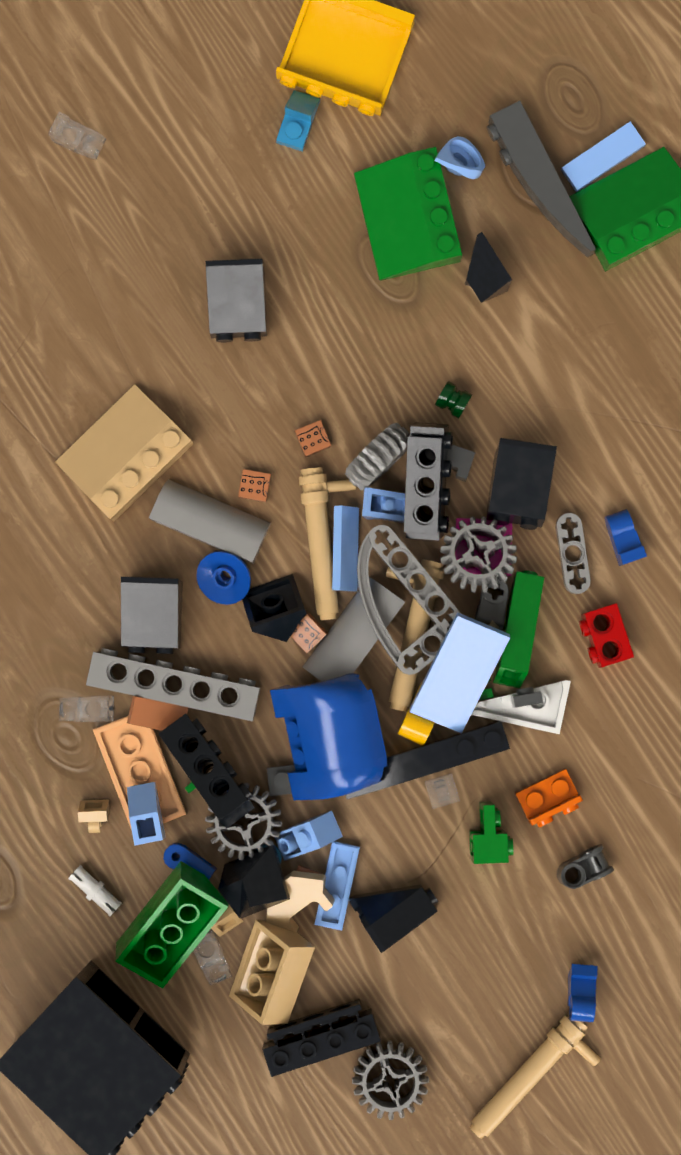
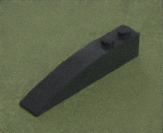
(440, 756)

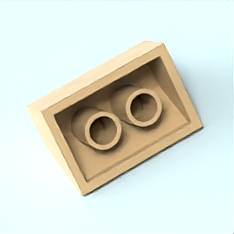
(271, 973)

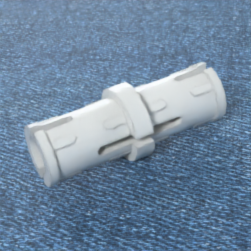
(95, 890)

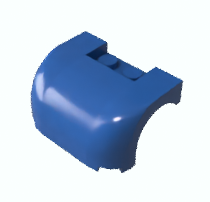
(331, 737)

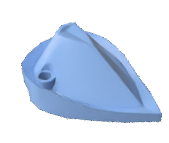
(461, 158)

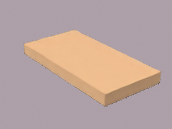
(136, 759)

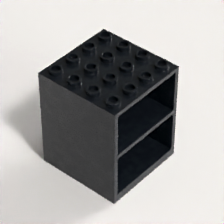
(96, 1063)

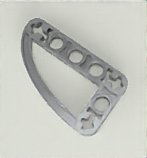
(421, 596)

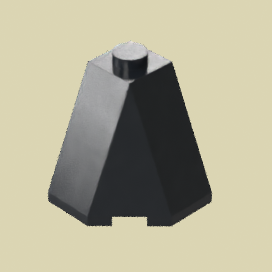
(393, 912)

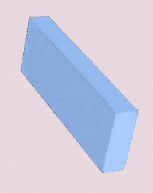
(603, 156)
(345, 548)
(338, 883)

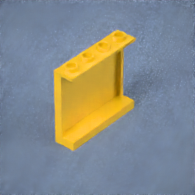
(346, 51)

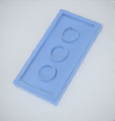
(459, 672)

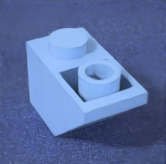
(145, 813)
(308, 835)

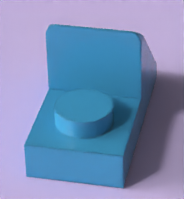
(297, 120)

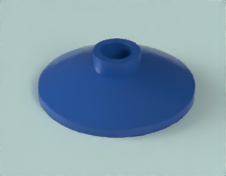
(216, 584)

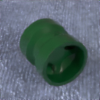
(454, 400)

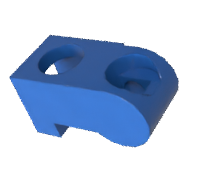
(624, 537)
(180, 852)
(582, 992)

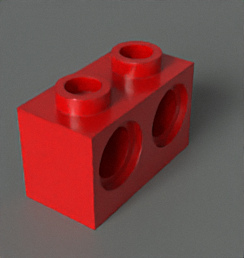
(614, 633)

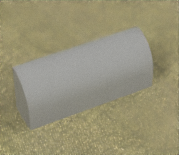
(209, 521)
(351, 635)

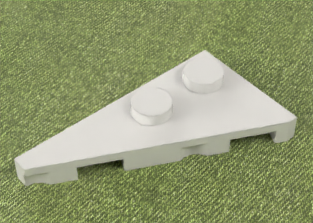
(541, 716)

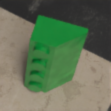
(170, 925)

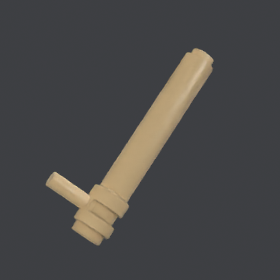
(315, 501)
(416, 626)
(558, 1042)

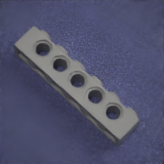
(101, 677)

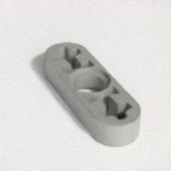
(582, 573)

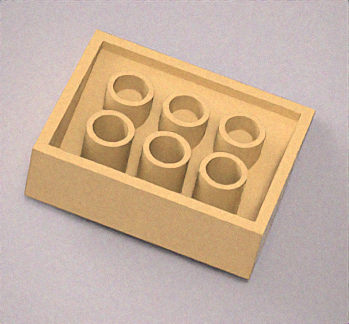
(124, 453)

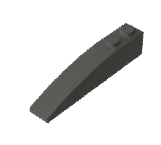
(535, 172)

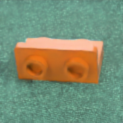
(548, 798)

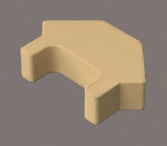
(302, 889)

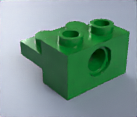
(488, 843)

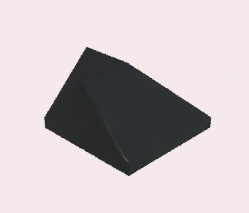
(486, 272)
(275, 608)
(254, 882)

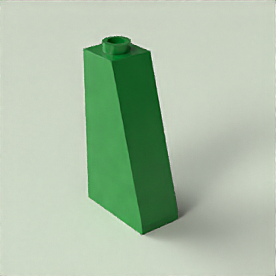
(521, 625)

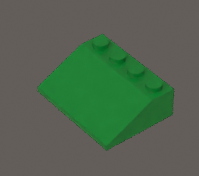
(632, 208)
(408, 215)

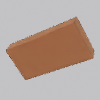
(154, 713)

